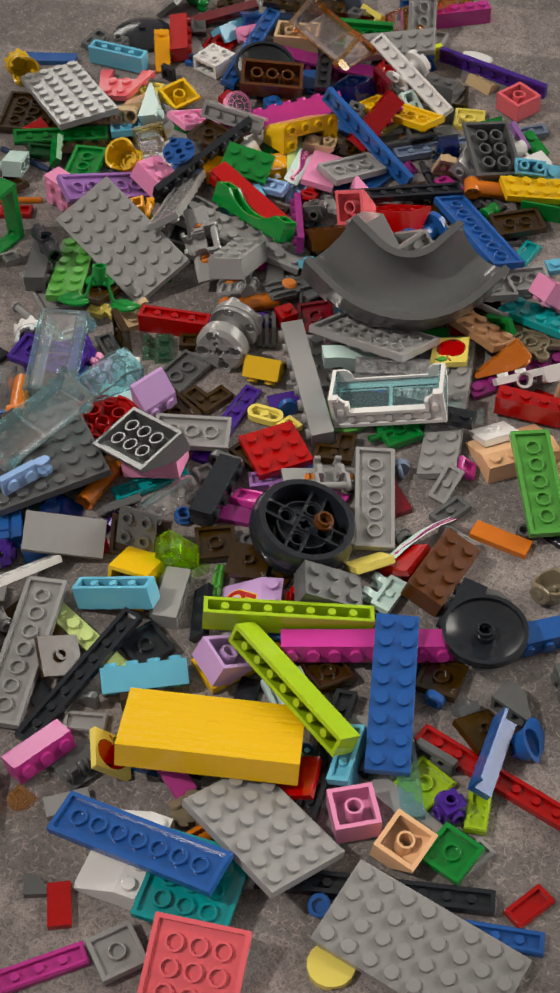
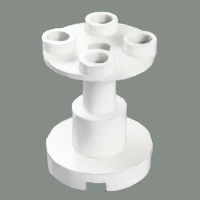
(420, 62)

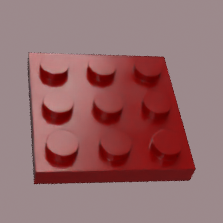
(275, 449)

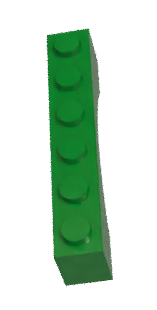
(231, 198)

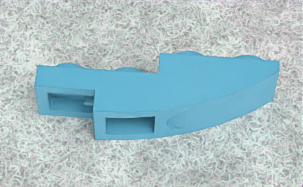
(536, 169)

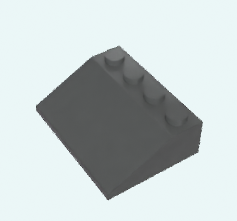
(491, 149)
(143, 441)

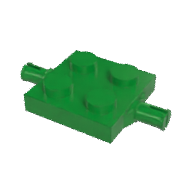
(397, 435)

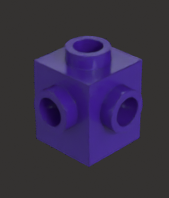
(9, 553)
(449, 806)

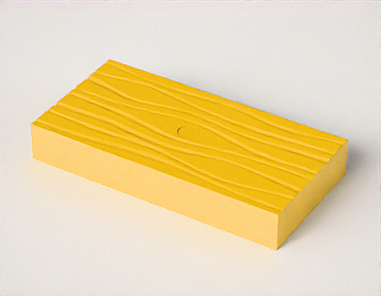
(210, 736)

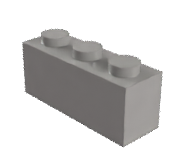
(173, 591)

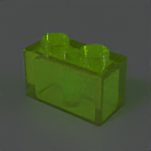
(176, 550)

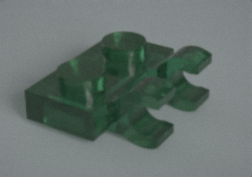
(163, 348)

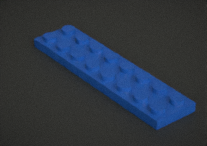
(479, 232)
(392, 695)
(140, 843)

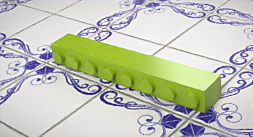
(274, 615)
(294, 689)

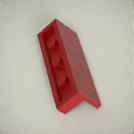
(170, 320)

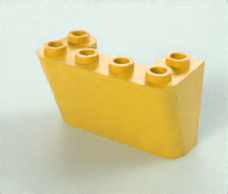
(283, 135)

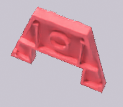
(123, 88)

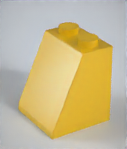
(136, 563)

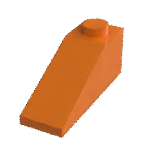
(508, 359)

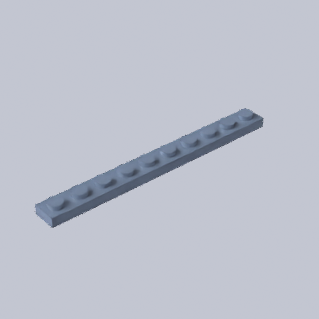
(423, 150)

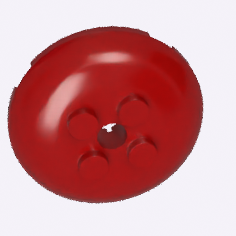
(106, 413)

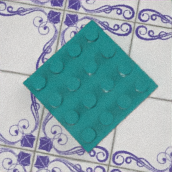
(173, 899)

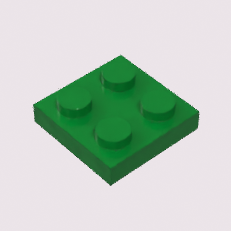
(453, 854)

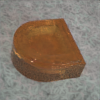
(19, 798)

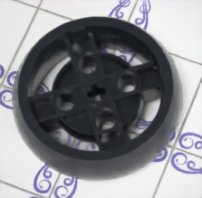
(290, 512)

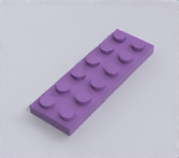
(76, 185)

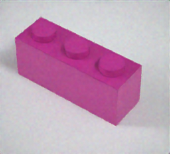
(38, 751)

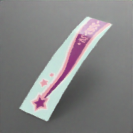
(298, 167)
(403, 546)

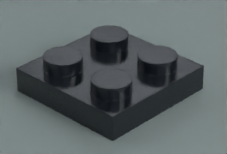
(147, 643)

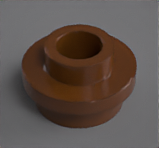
(323, 521)

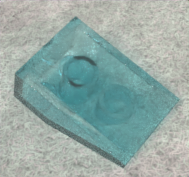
(112, 374)

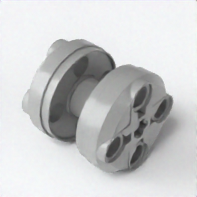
(229, 334)

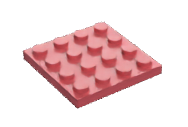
(194, 957)

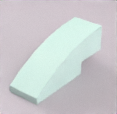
(342, 356)

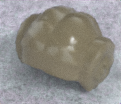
(546, 587)

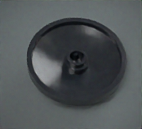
(141, 31)
(262, 50)
(485, 631)

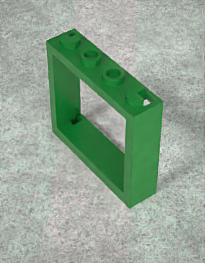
(12, 215)

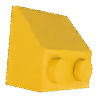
(178, 94)
(264, 369)

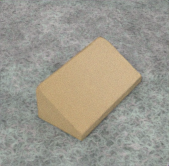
(481, 84)

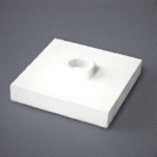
(492, 433)

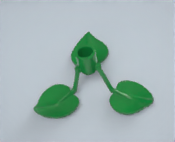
(98, 278)

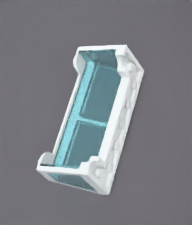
(389, 398)

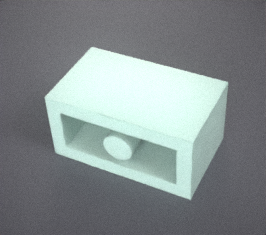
(15, 163)

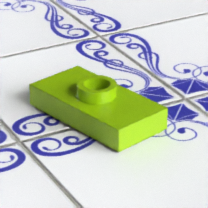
(477, 814)

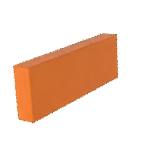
(501, 539)

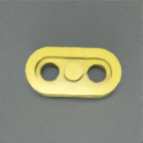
(264, 414)

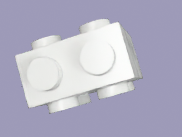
(213, 60)

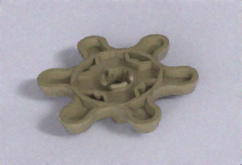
(536, 342)

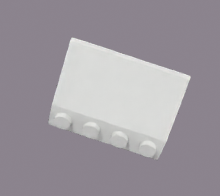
(112, 879)

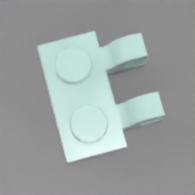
(387, 596)

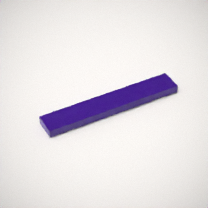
(236, 410)

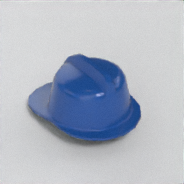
(529, 741)

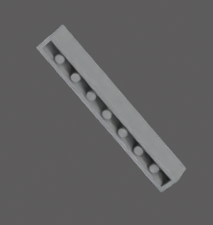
(306, 383)

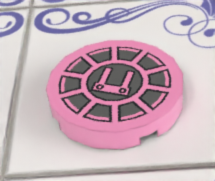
(238, 100)

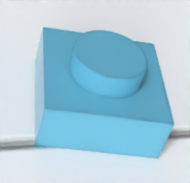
(553, 266)

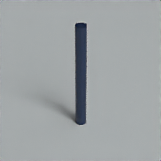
(41, 166)

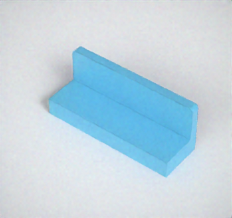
(345, 767)

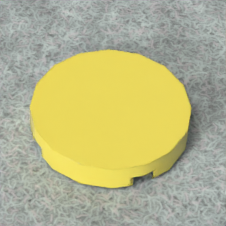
(328, 971)

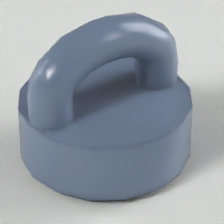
(401, 468)

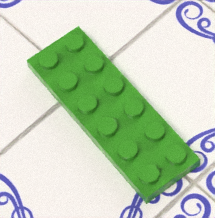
(69, 271)
(537, 481)

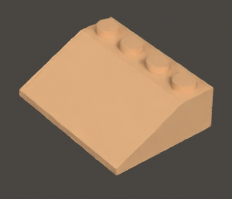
(497, 460)

